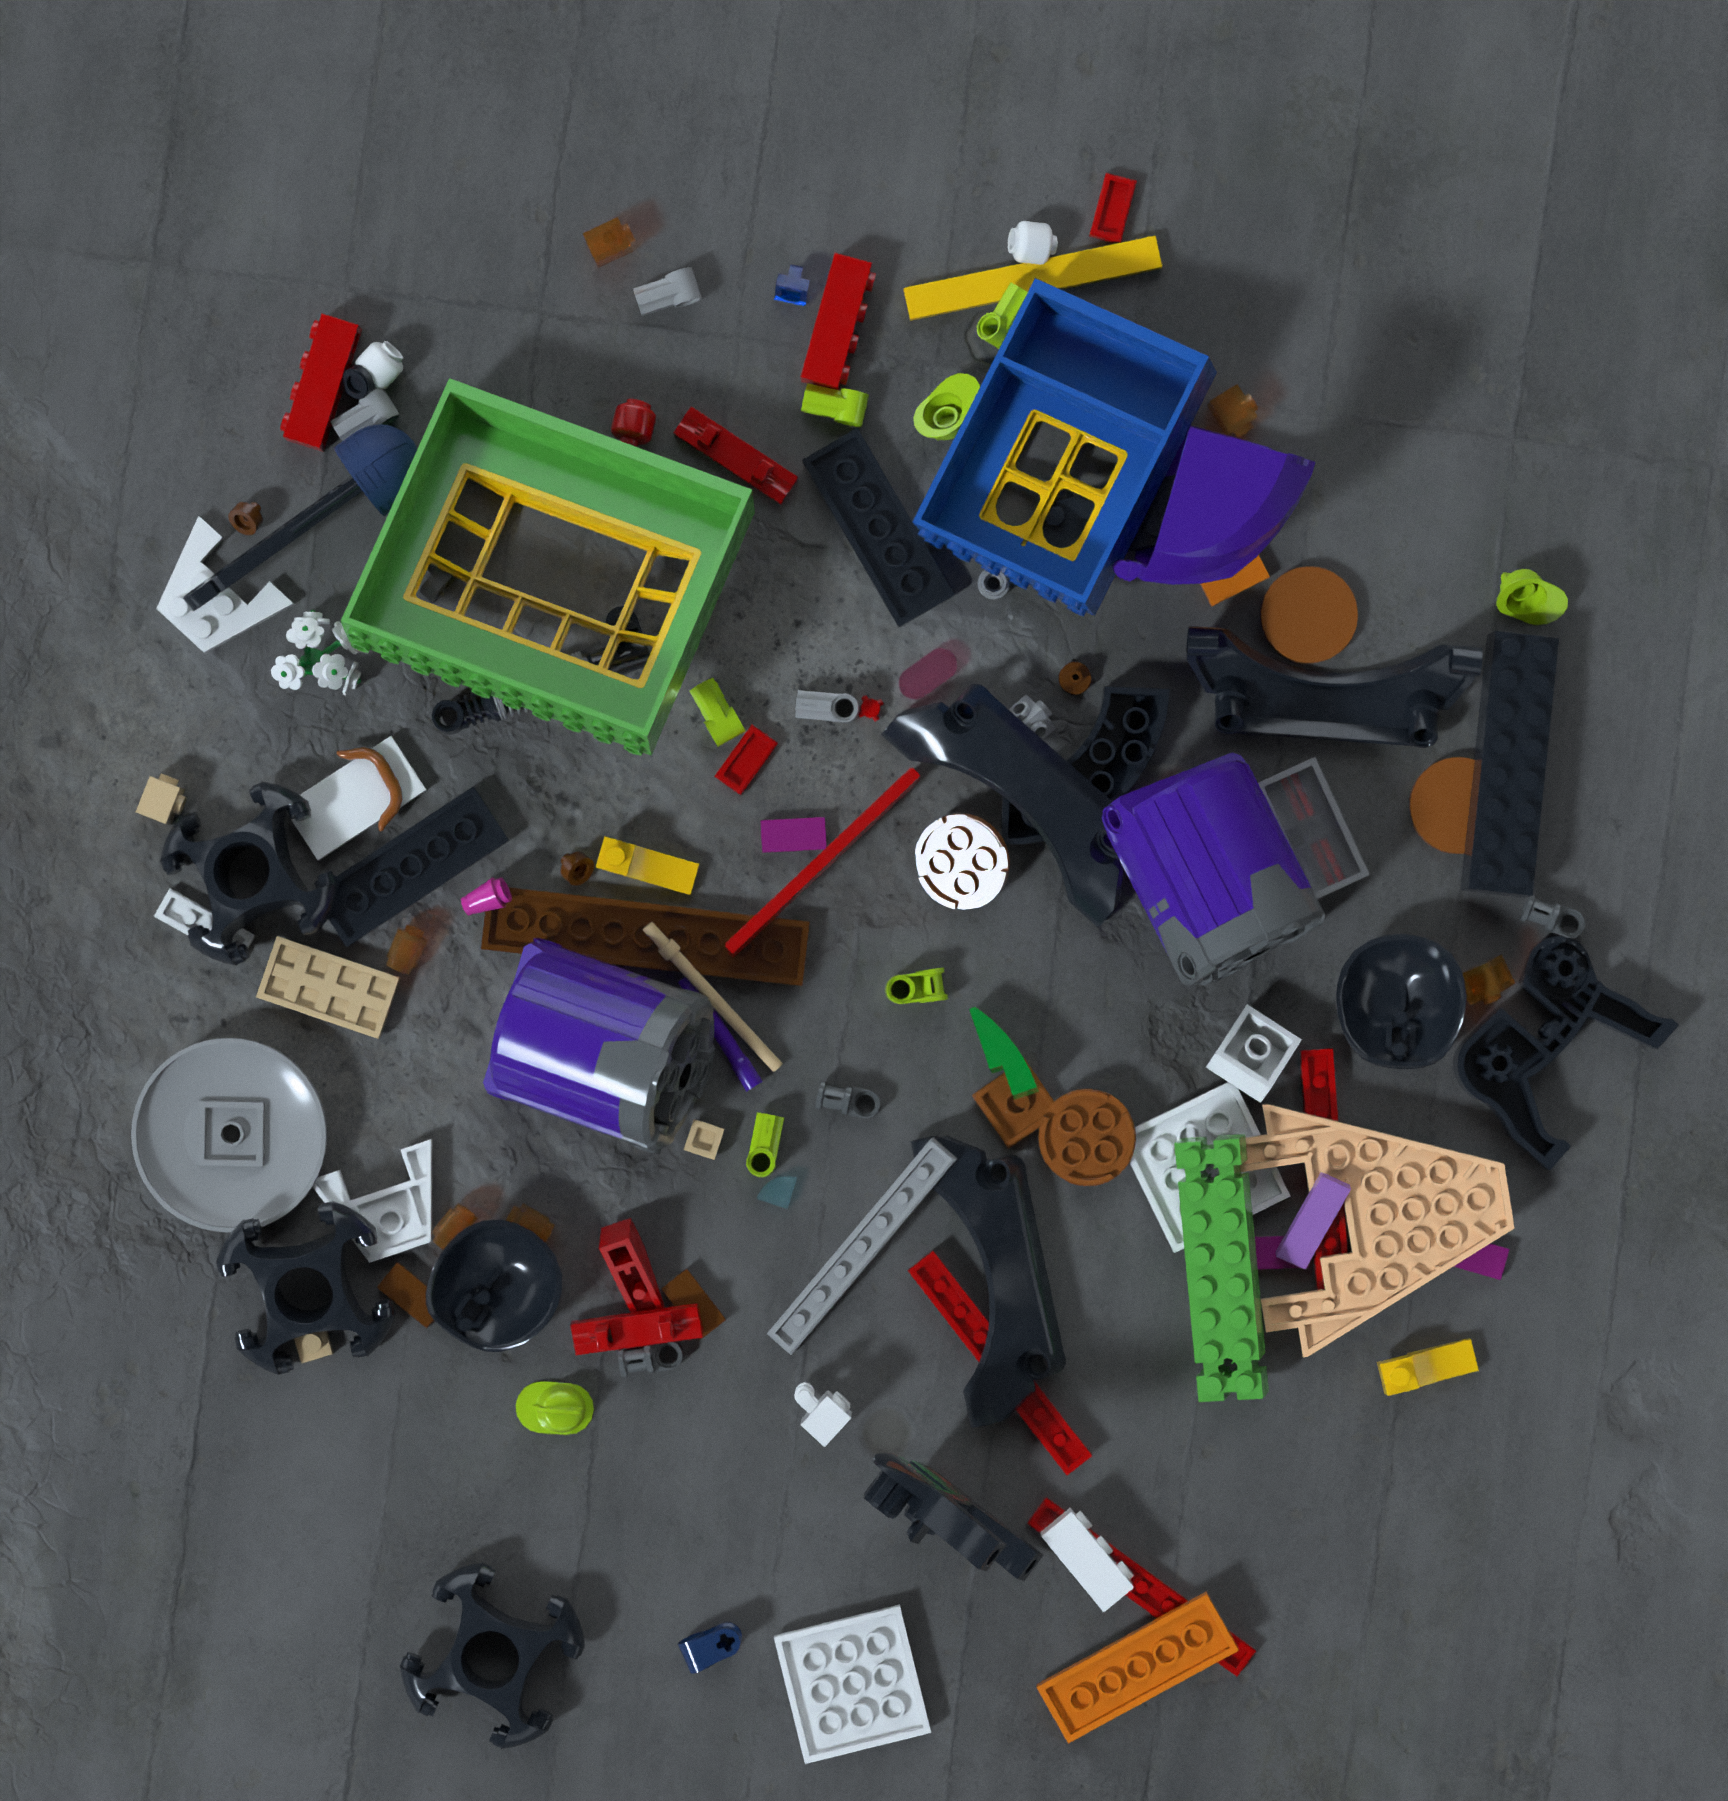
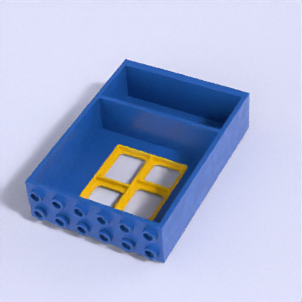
(1102, 386)

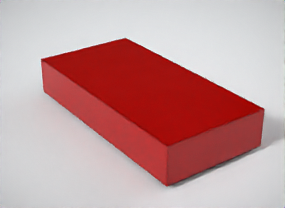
(1112, 208)
(746, 759)

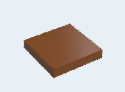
(1013, 1117)

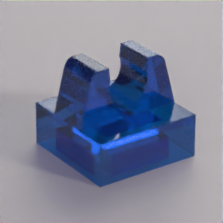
(792, 287)

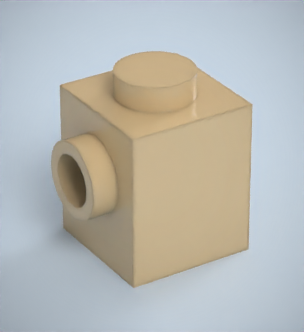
(162, 799)

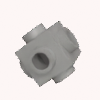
(1034, 716)

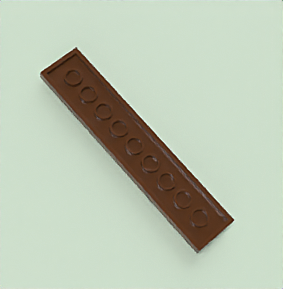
(615, 935)

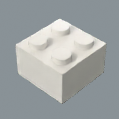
(1253, 1053)

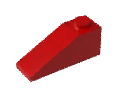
(630, 1266)

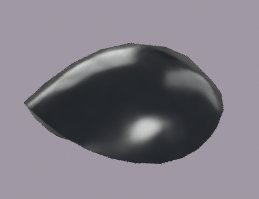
(1401, 1001)
(494, 1286)

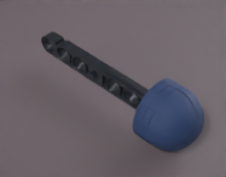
(377, 464)

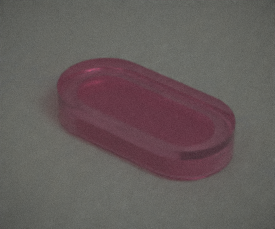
(927, 674)

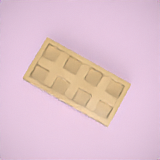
(328, 987)

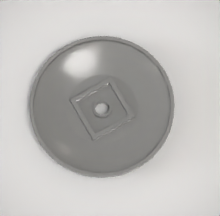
(182, 1141)

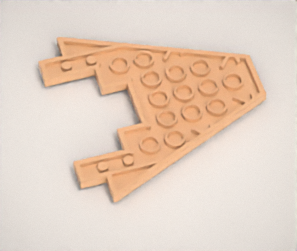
(1407, 1217)

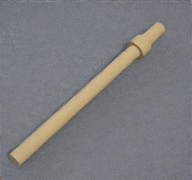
(670, 951)

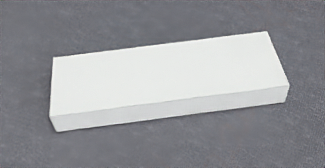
(185, 914)

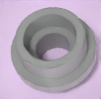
(990, 593)

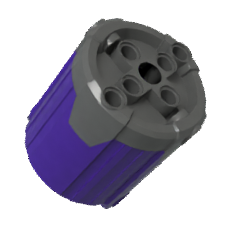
(1212, 869)
(601, 1046)

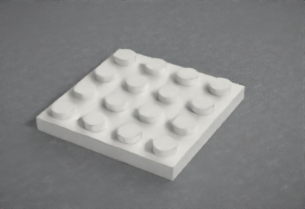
(1154, 1157)
(852, 1684)

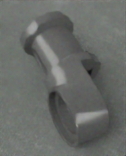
(1553, 916)
(848, 1101)
(651, 1359)

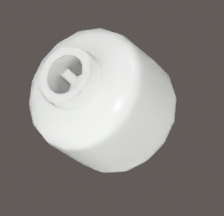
(1032, 242)
(382, 362)

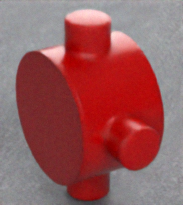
(870, 708)

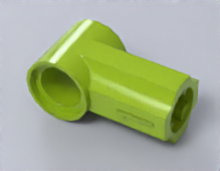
(996, 324)
(843, 406)
(720, 718)
(766, 1141)

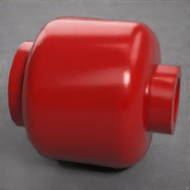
(633, 422)

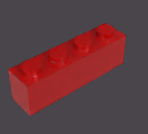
(836, 322)
(320, 385)

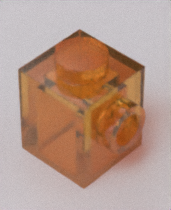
(609, 241)
(1234, 411)
(1487, 980)

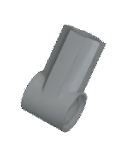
(675, 290)
(371, 410)
(824, 706)

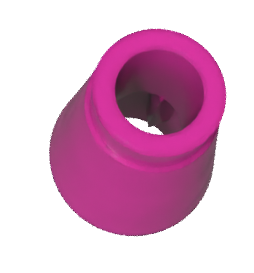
(487, 897)

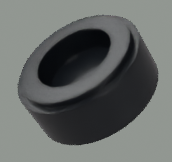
(357, 382)

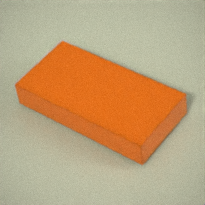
(1247, 577)

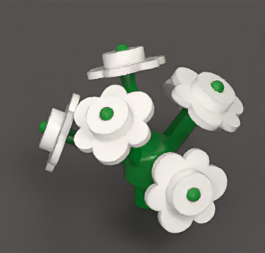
(329, 669)

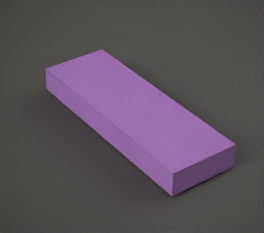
(1313, 1220)

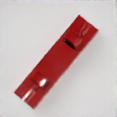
(736, 455)
(637, 1329)

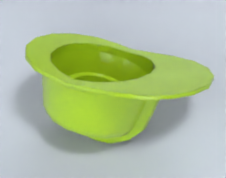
(946, 407)
(1530, 598)
(554, 1408)

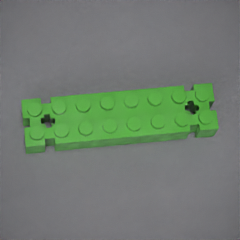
(1221, 1268)

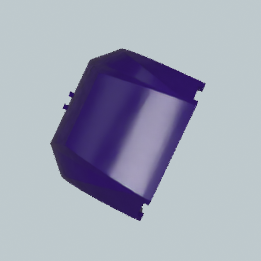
(1220, 510)

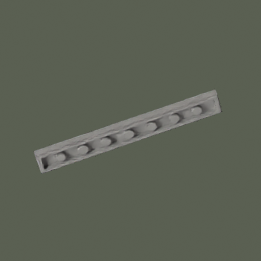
(862, 1246)

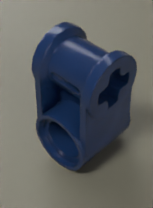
(705, 1648)

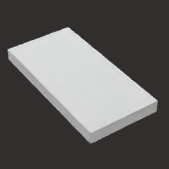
(354, 799)

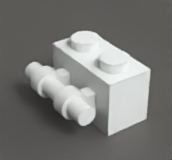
(823, 1416)

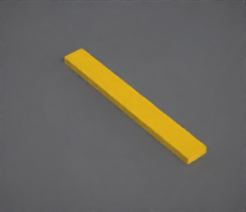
(1059, 271)

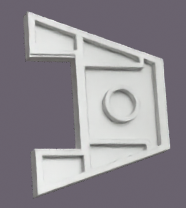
(224, 614)
(398, 1212)

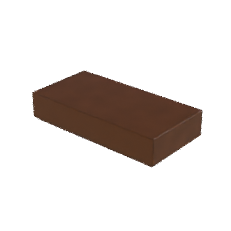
(686, 1290)
(407, 1292)

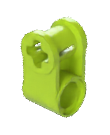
(919, 986)

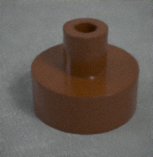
(246, 517)
(1073, 686)
(576, 868)

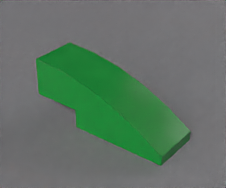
(1003, 1055)

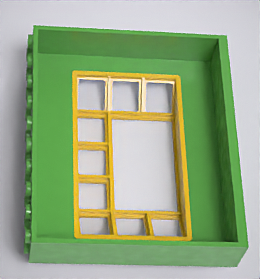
(579, 480)

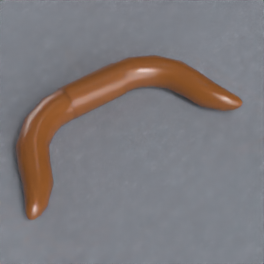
(387, 775)

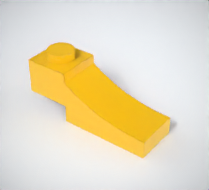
(647, 865)
(1427, 1366)

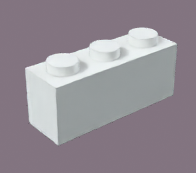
(1088, 1558)

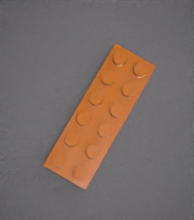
(1137, 1667)

